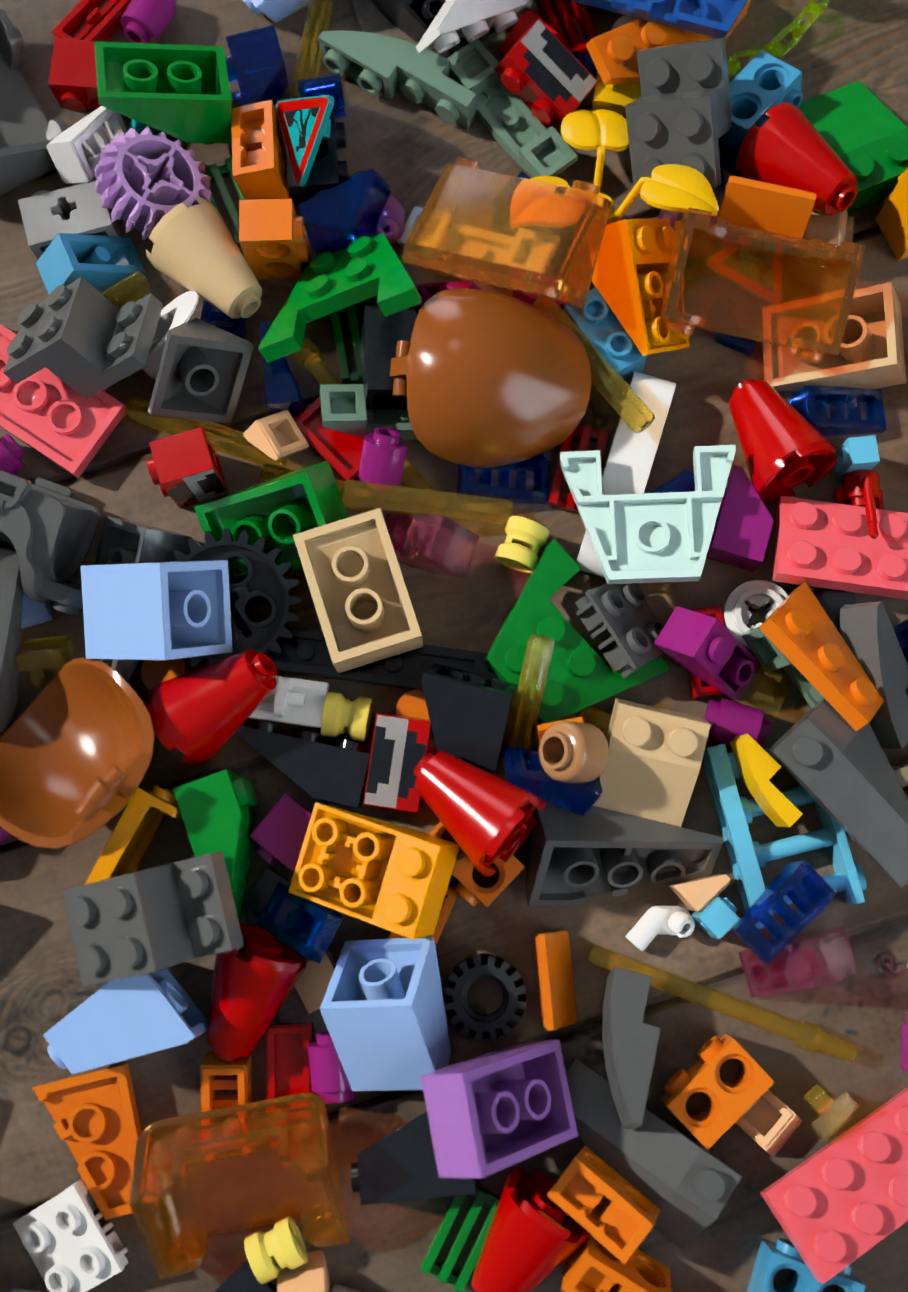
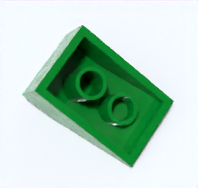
(167, 88)
(864, 137)
(275, 512)
(220, 818)

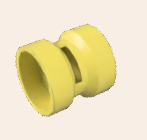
(521, 544)
(346, 716)
(275, 1250)

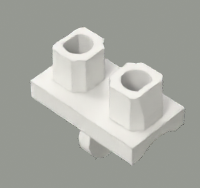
(294, 702)

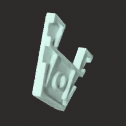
(650, 533)

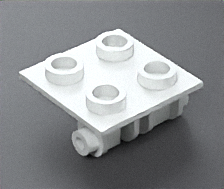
(70, 1242)

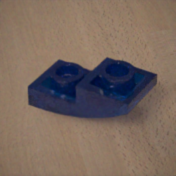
(325, 85)

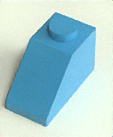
(94, 257)

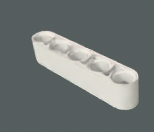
(631, 454)

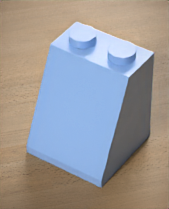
(156, 610)
(387, 1013)
(126, 1022)

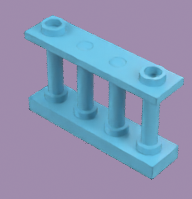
(749, 856)

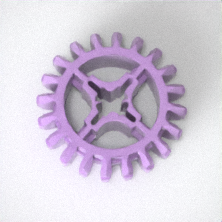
(134, 164)

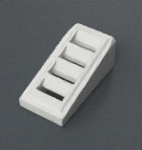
(76, 162)

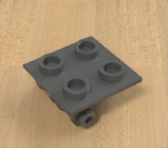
(628, 620)

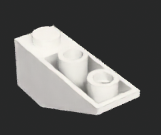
(468, 20)

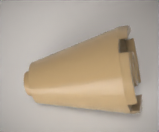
(204, 258)

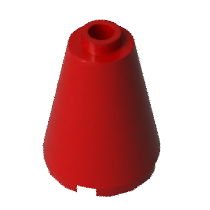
(796, 156)
(777, 441)
(210, 703)
(477, 808)
(249, 991)
(525, 1237)

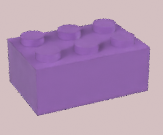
(498, 1108)

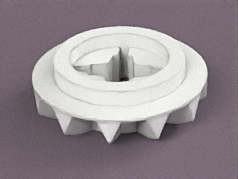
(753, 594)

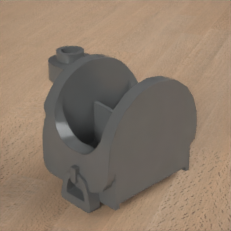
(49, 536)

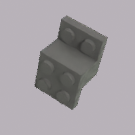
(680, 108)
(83, 338)
(152, 919)

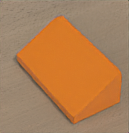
(766, 206)
(555, 979)

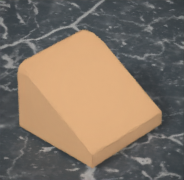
(276, 435)
(700, 892)
(315, 981)
(769, 1122)
(306, 1278)

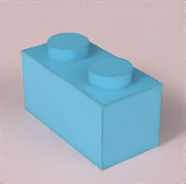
(856, 455)
(716, 917)

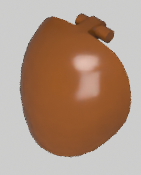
(490, 378)
(73, 756)

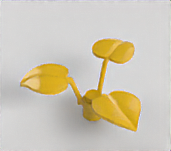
(670, 186)

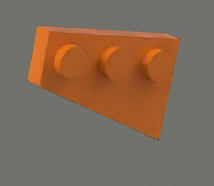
(617, 49)
(822, 656)
(101, 1127)

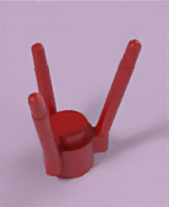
(862, 490)

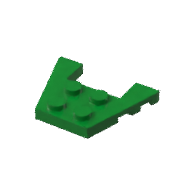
(336, 282)
(575, 672)

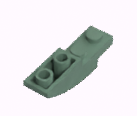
(391, 64)

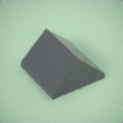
(200, 373)

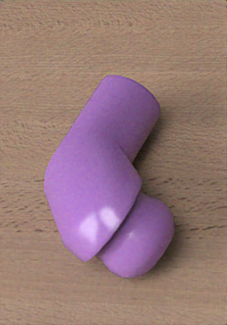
(392, 220)

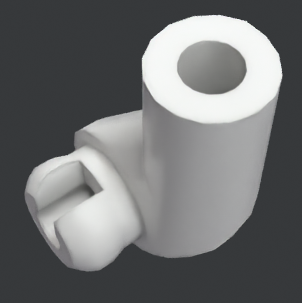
(661, 921)

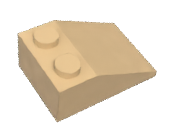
(868, 355)
(358, 590)
(652, 761)

